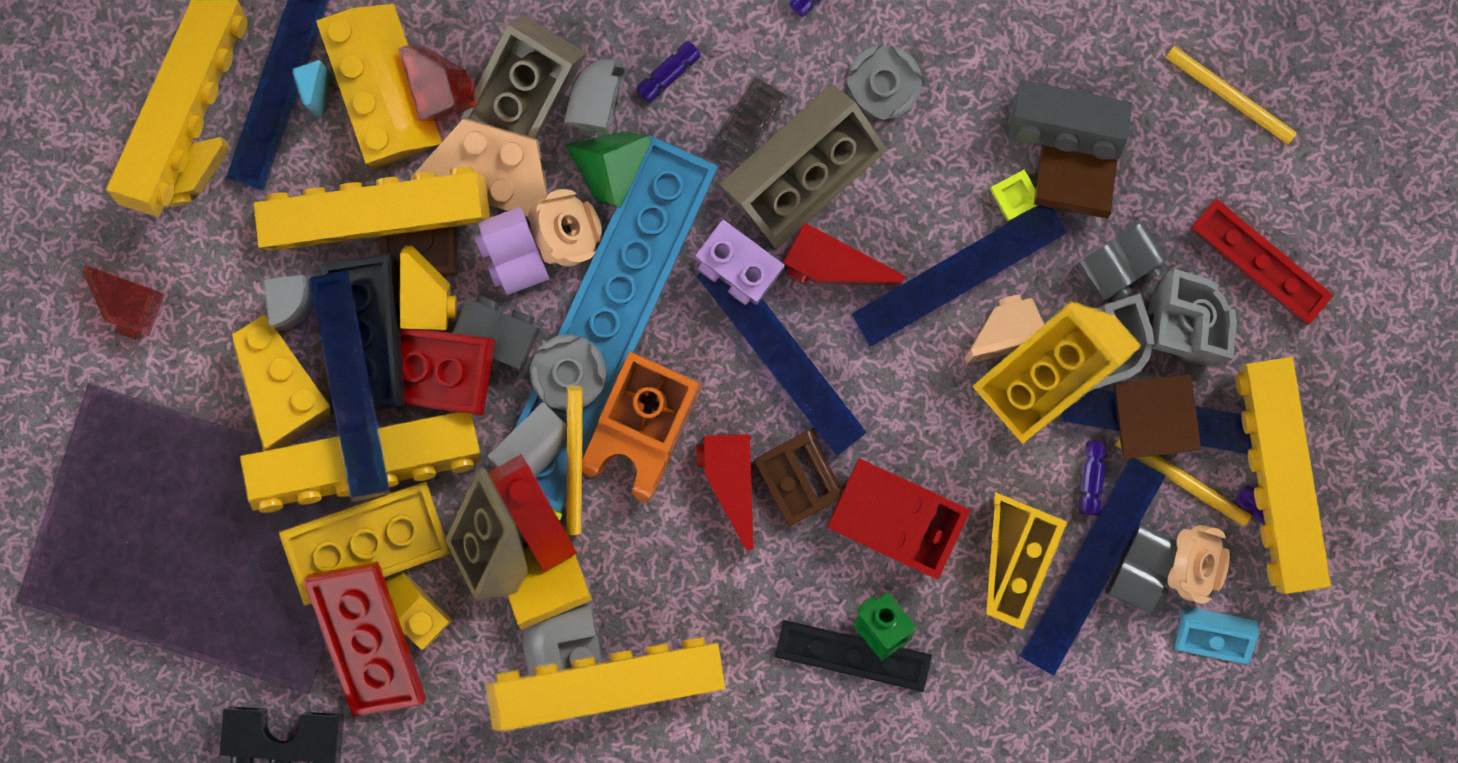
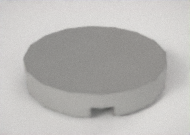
(880, 96)
(566, 363)

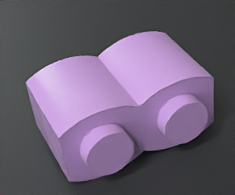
(512, 251)

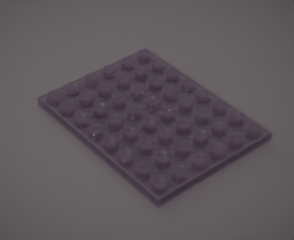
(164, 548)

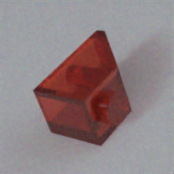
(436, 84)
(124, 303)

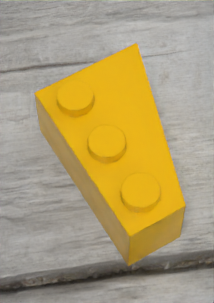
(277, 386)
(1020, 558)

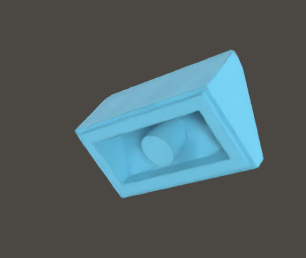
(313, 86)
(1216, 635)

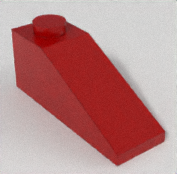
(829, 261)
(729, 474)
(532, 512)

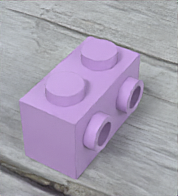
(738, 263)

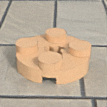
(550, 237)
(1199, 563)

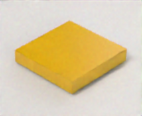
(548, 592)

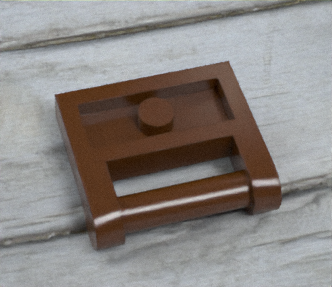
(789, 483)

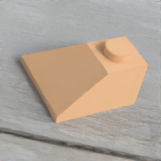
(1005, 329)

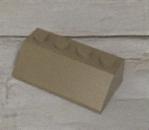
(804, 165)

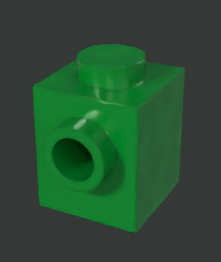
(884, 625)

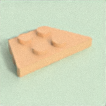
(504, 158)

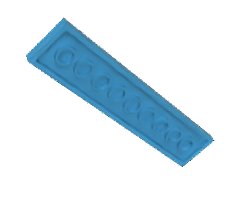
(629, 278)

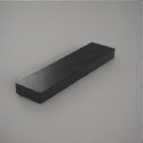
(851, 656)

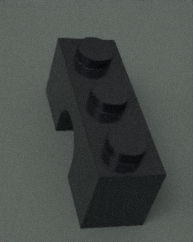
(247, 737)

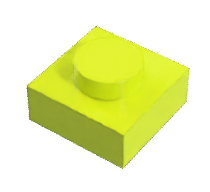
(1014, 195)

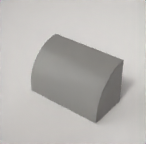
(288, 301)
(537, 439)

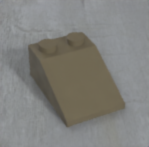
(525, 78)
(486, 542)

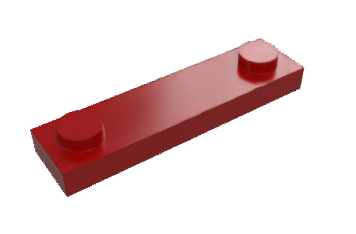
(1261, 262)

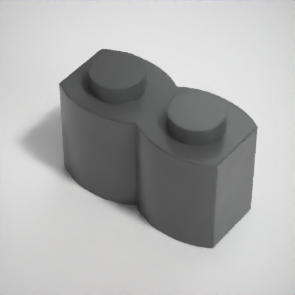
(1122, 263)
(512, 334)
(1144, 570)

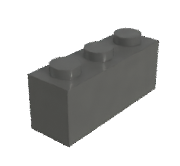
(1069, 120)

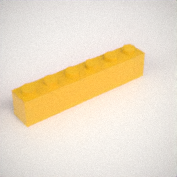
(177, 105)
(372, 210)
(317, 468)
(1283, 476)
(604, 685)

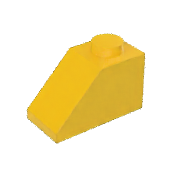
(201, 166)
(423, 294)
(418, 614)

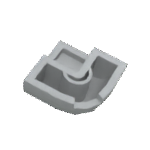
(595, 96)
(1134, 318)
(1192, 319)
(562, 639)

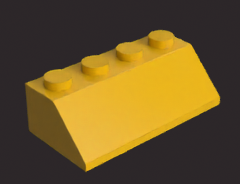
(375, 85)
(1055, 368)

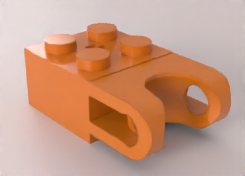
(632, 431)

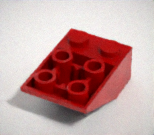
(898, 518)

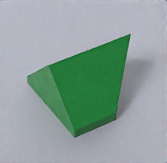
(610, 164)

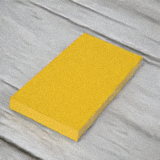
(389, 529)

